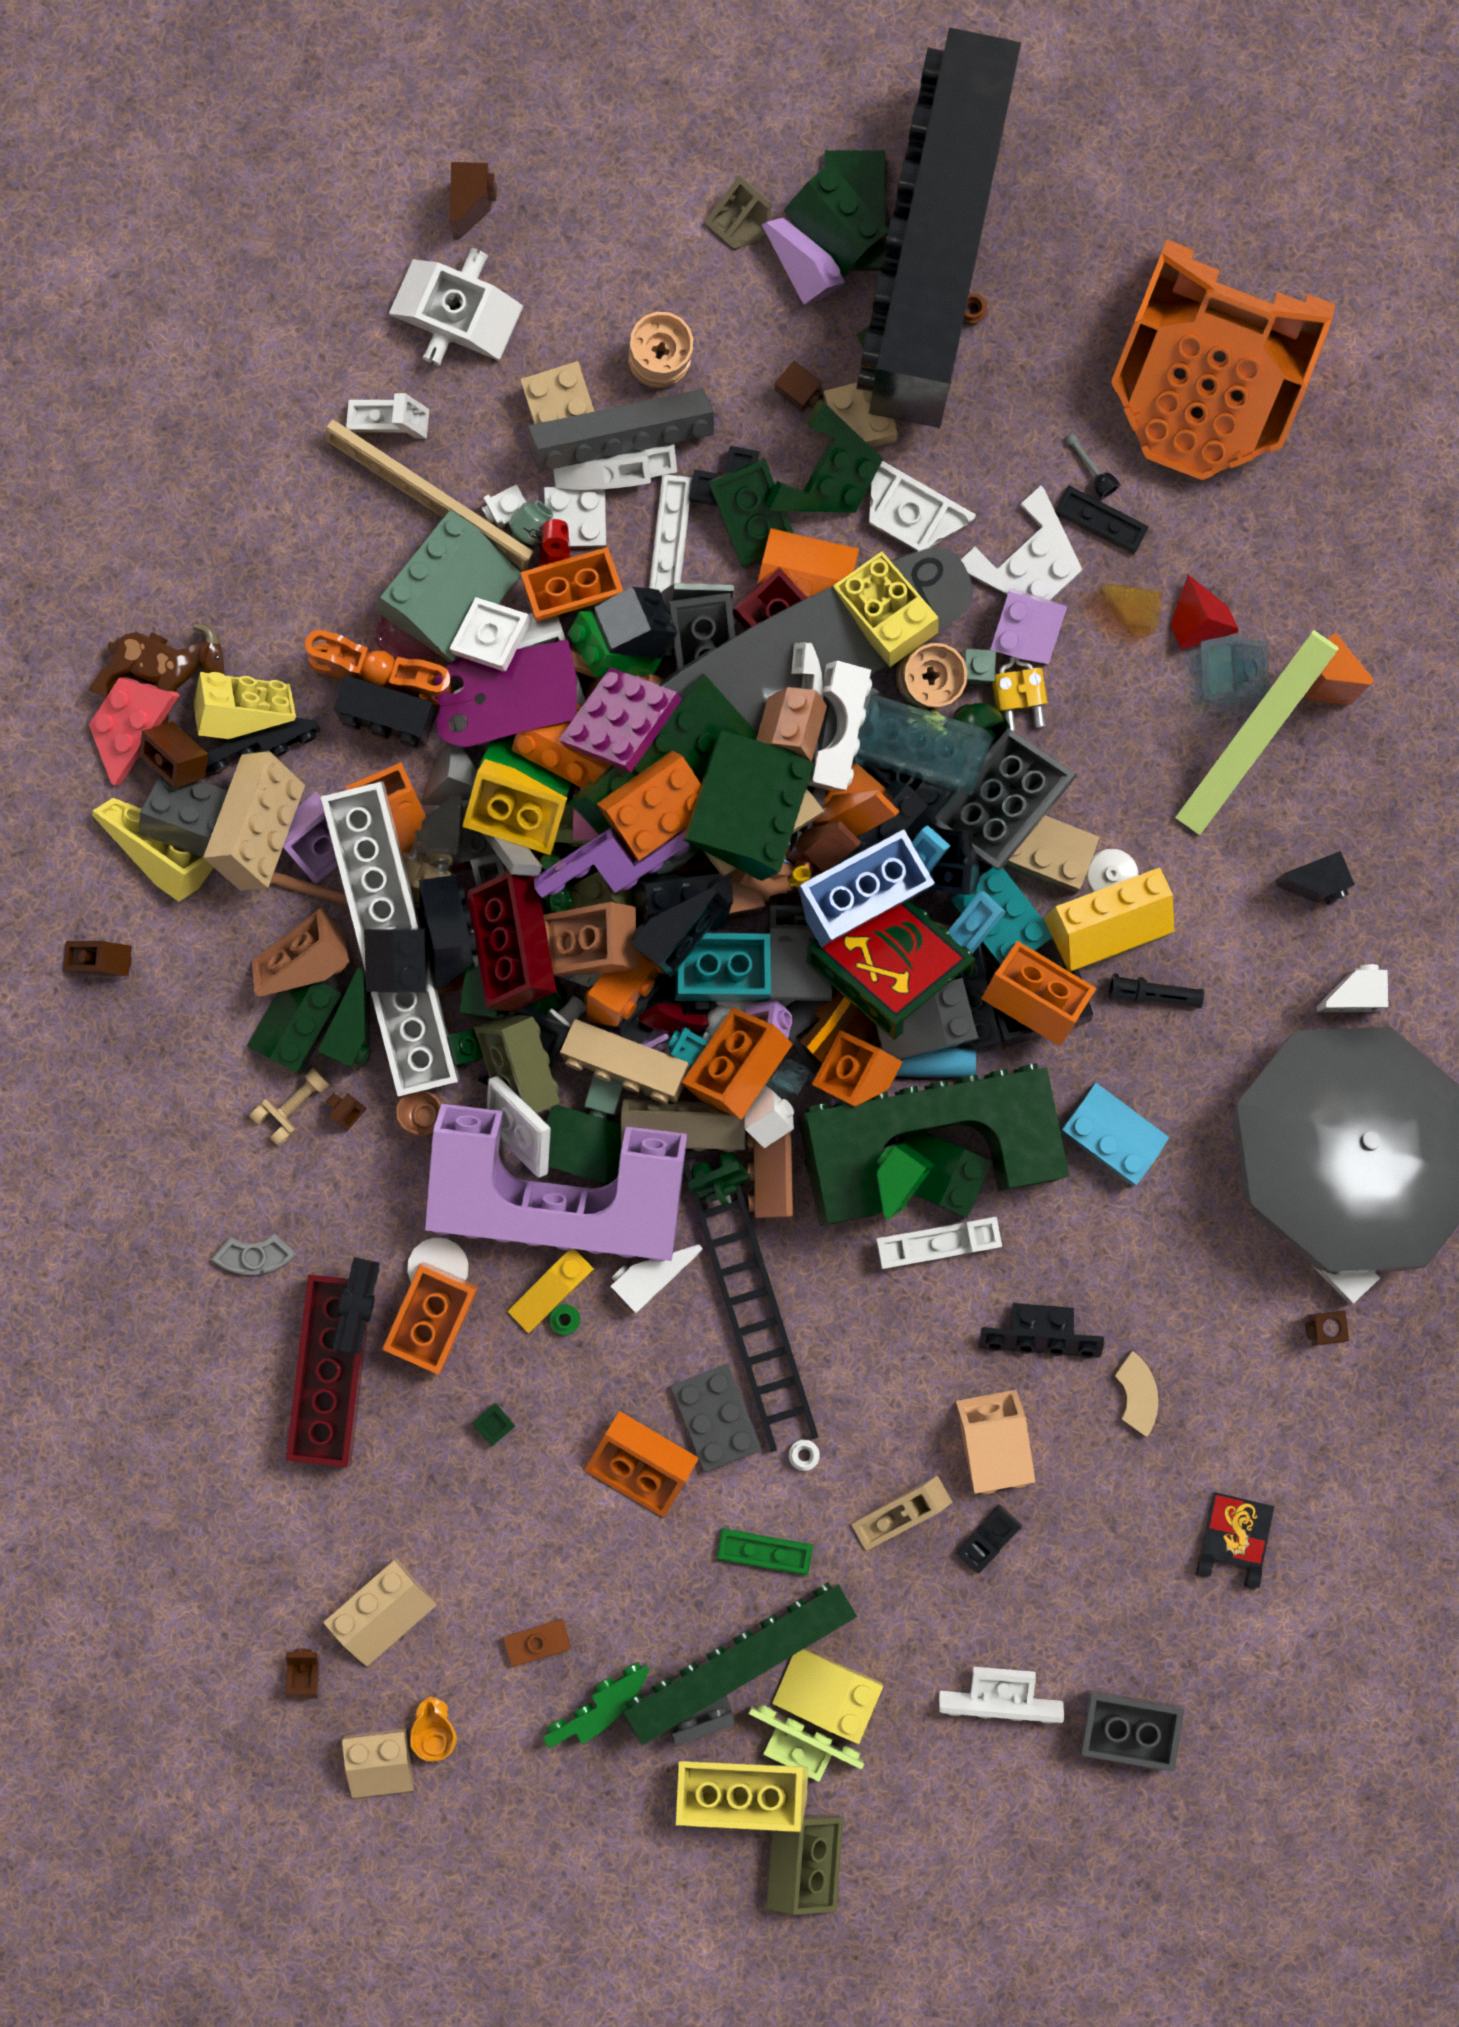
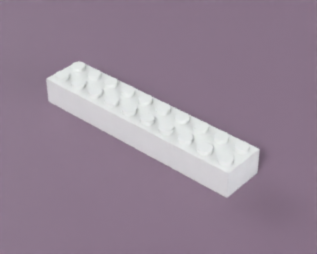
(383, 899)

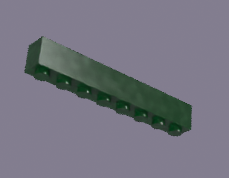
(739, 1663)

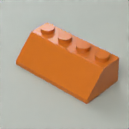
(1341, 679)
(546, 750)

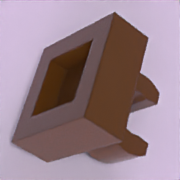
(345, 1110)

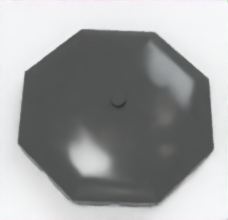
(1352, 1150)

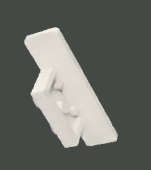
(1002, 1695)

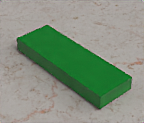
(764, 1551)

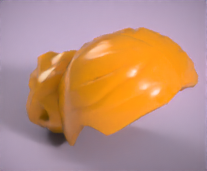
(432, 1733)

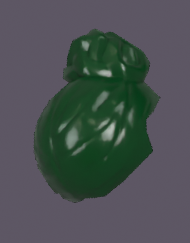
(562, 900)

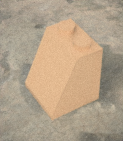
(996, 1442)

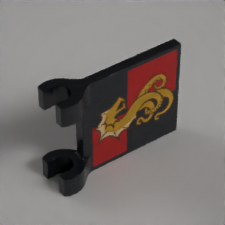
(1236, 1535)

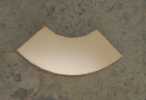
(1140, 1394)

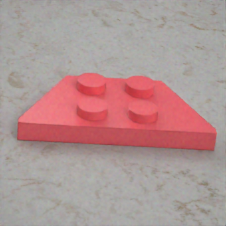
(120, 723)

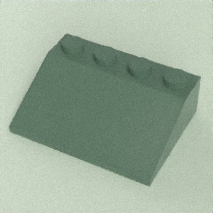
(442, 582)

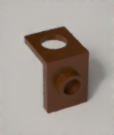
(1315, 1330)

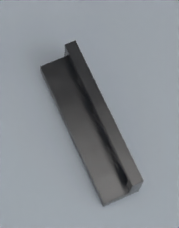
(661, 993)

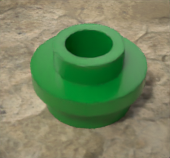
(565, 1309)

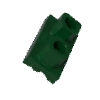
(720, 1182)

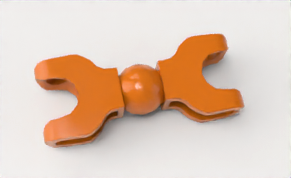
(377, 667)

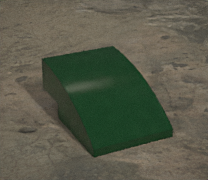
(584, 1145)

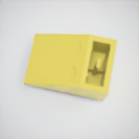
(887, 608)
(240, 705)

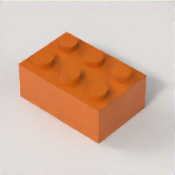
(652, 805)
(737, 1063)
(430, 1318)

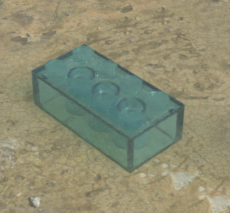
(922, 744)

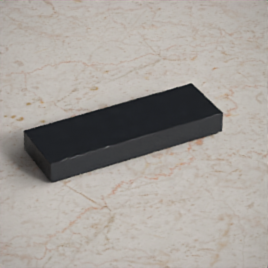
(1101, 520)

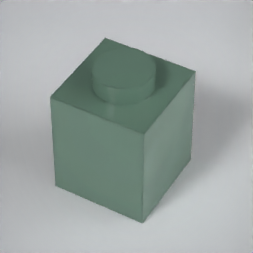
(979, 666)
(603, 1097)

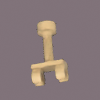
(313, 1083)

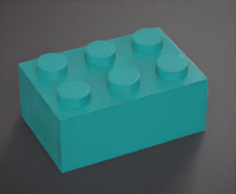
(1018, 923)
(726, 969)

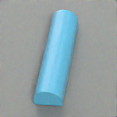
(943, 1063)

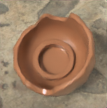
(418, 1113)

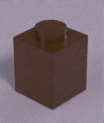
(799, 387)

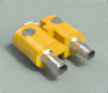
(1020, 691)

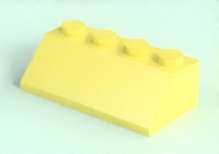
(741, 1796)

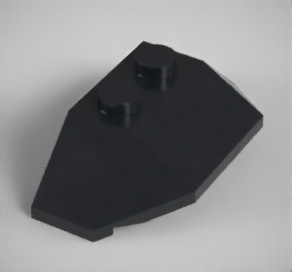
(958, 867)

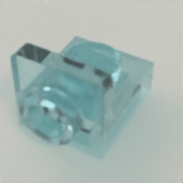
(790, 1076)

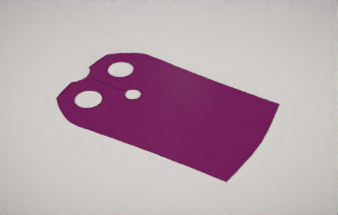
(530, 695)

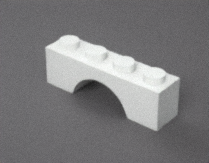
(846, 690)

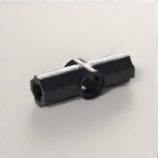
(356, 1305)

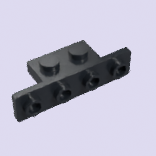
(982, 1012)
(1041, 1331)

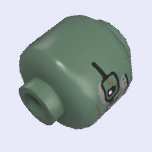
(528, 523)

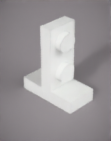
(389, 416)

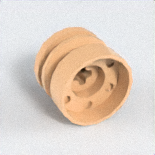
(660, 333)
(948, 680)

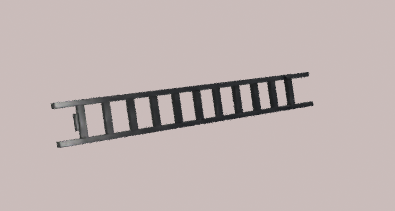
(776, 1320)

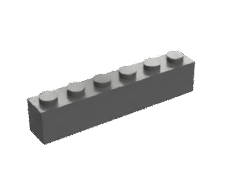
(621, 430)

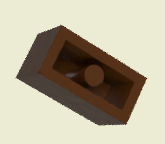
(173, 754)

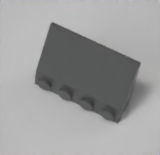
(1008, 800)

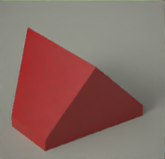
(1200, 616)

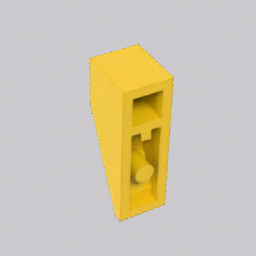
(551, 1289)

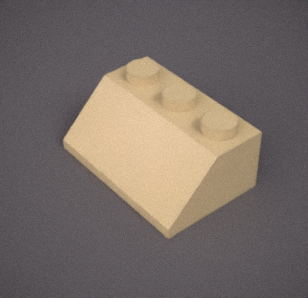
(1056, 854)
(380, 1613)

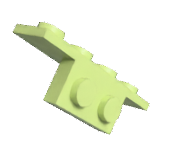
(798, 1748)

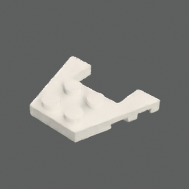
(1040, 565)

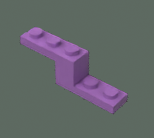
(611, 860)

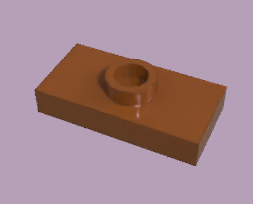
(537, 1642)

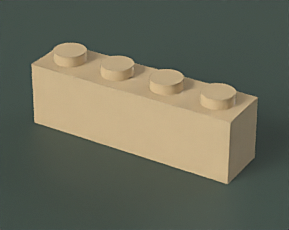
(624, 1061)

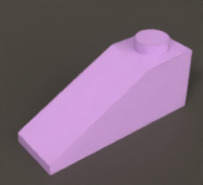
(806, 263)

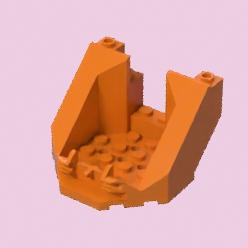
(1183, 326)

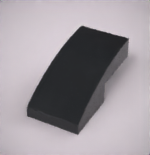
(988, 1539)

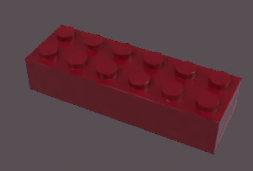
(325, 1382)

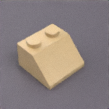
(378, 1763)

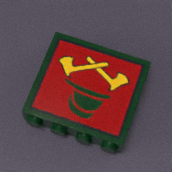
(892, 965)

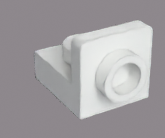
(503, 506)

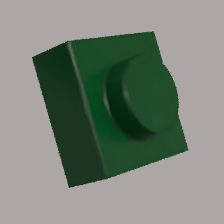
(494, 1424)

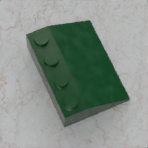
(748, 804)

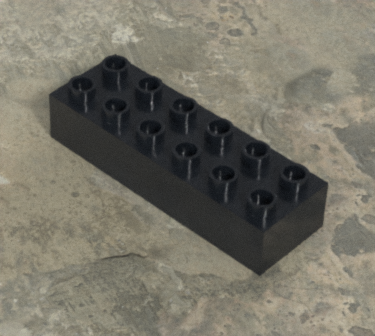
(937, 226)

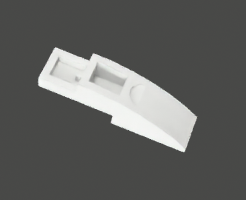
(619, 470)

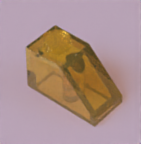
(1133, 607)

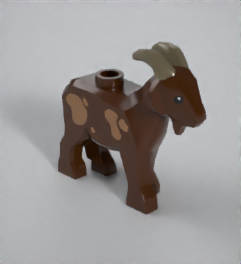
(157, 663)

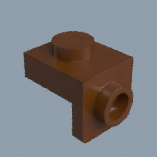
(302, 1674)

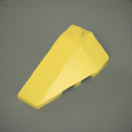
(166, 866)

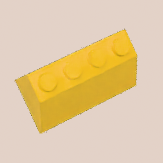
(1112, 920)

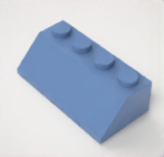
(863, 888)

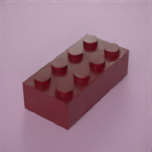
(511, 942)

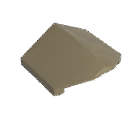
(740, 214)

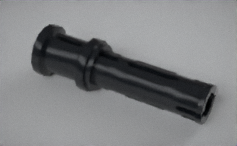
(1141, 990)

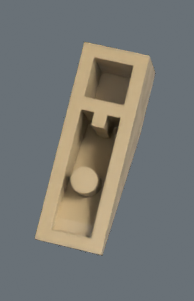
(902, 1513)

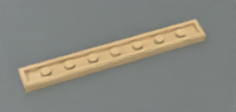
(423, 491)

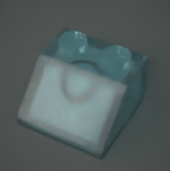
(1234, 670)

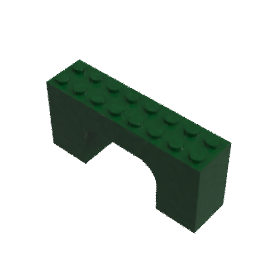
(1009, 1110)

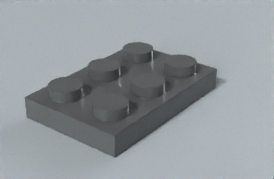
(716, 1417)

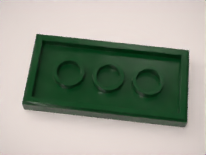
(866, 175)

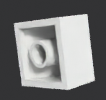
(1358, 992)

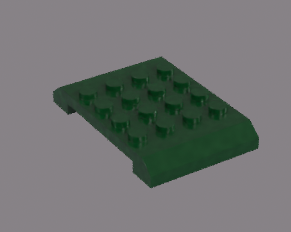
(688, 732)

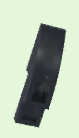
(272, 739)

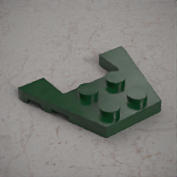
(840, 474)

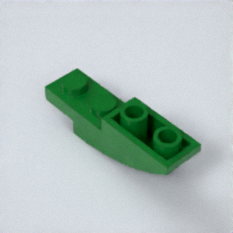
(609, 1702)

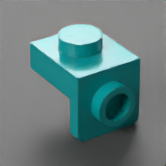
(686, 1046)

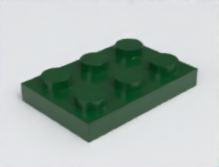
(742, 506)

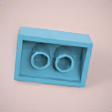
(1114, 1135)

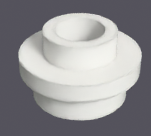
(811, 1462)

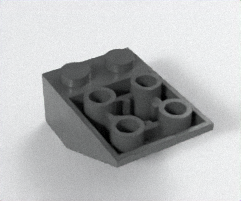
(790, 973)

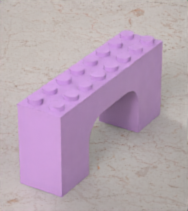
(479, 1198)

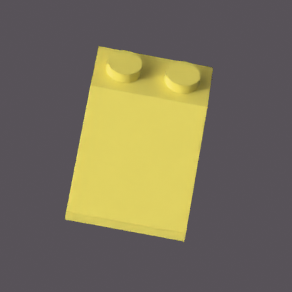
(828, 1695)

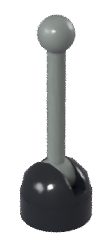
(1104, 483)

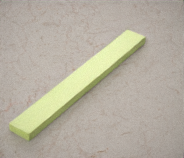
(1257, 732)

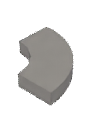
(254, 1258)

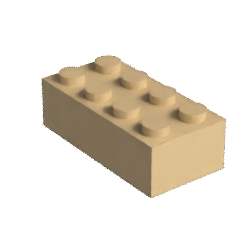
(254, 821)

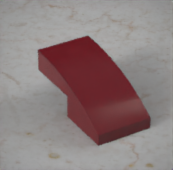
(670, 1017)

